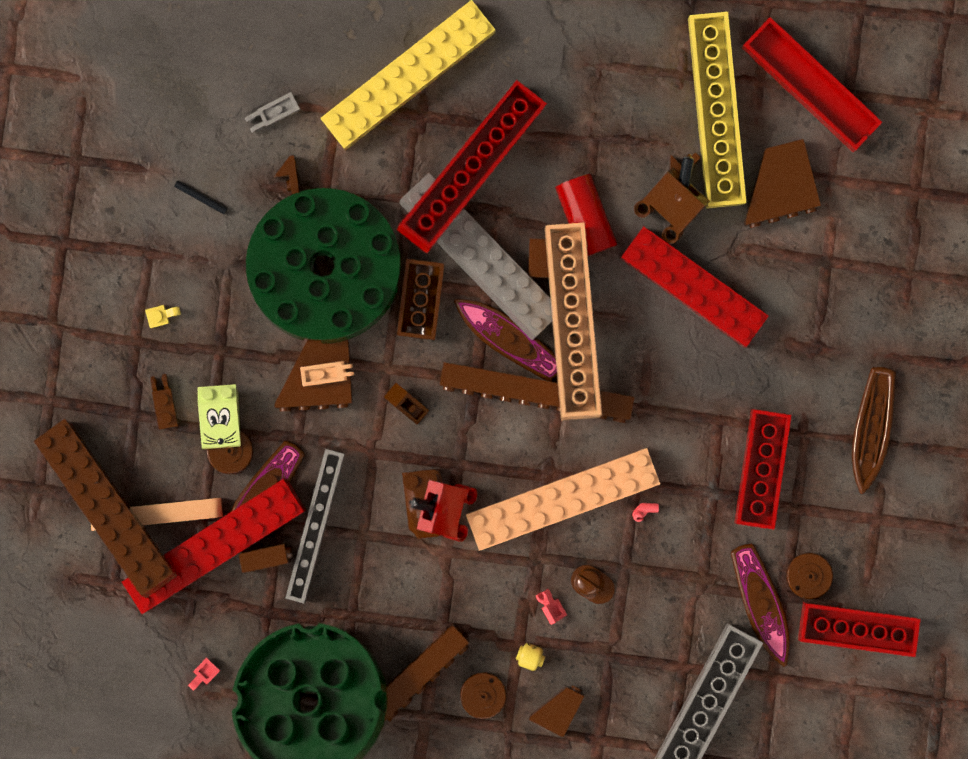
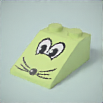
(219, 416)

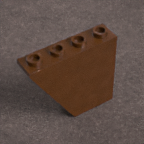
(782, 185)
(320, 395)

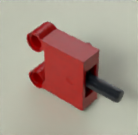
(443, 509)

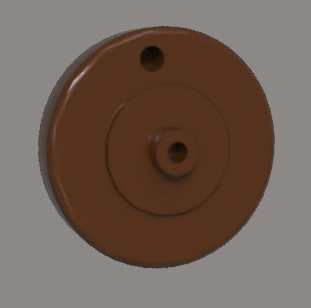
(232, 459)
(809, 575)
(483, 695)

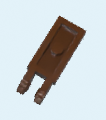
(164, 404)

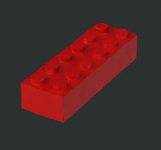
(762, 469)
(859, 629)

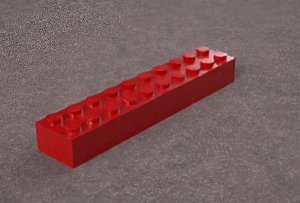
(471, 166)
(224, 540)

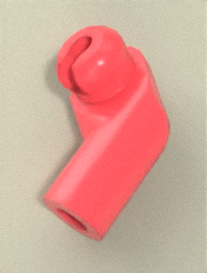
(642, 510)

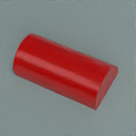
(583, 205)

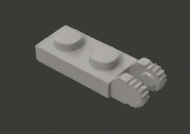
(274, 111)

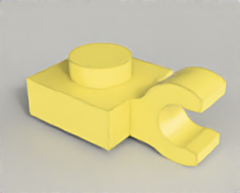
(159, 315)

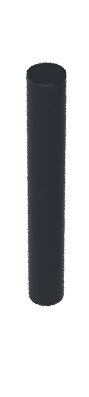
(200, 197)

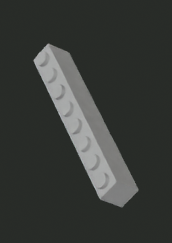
(315, 526)

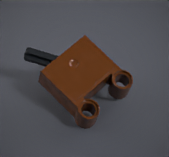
(675, 200)

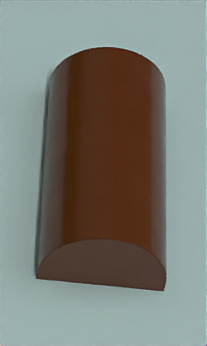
(420, 299)

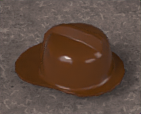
(592, 584)

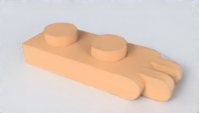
(325, 373)

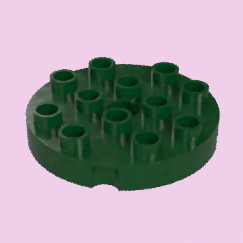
(323, 225)
(300, 661)

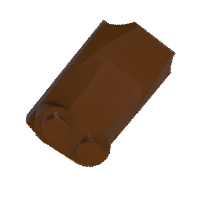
(415, 486)

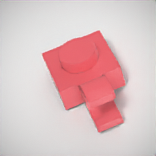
(553, 609)
(205, 672)

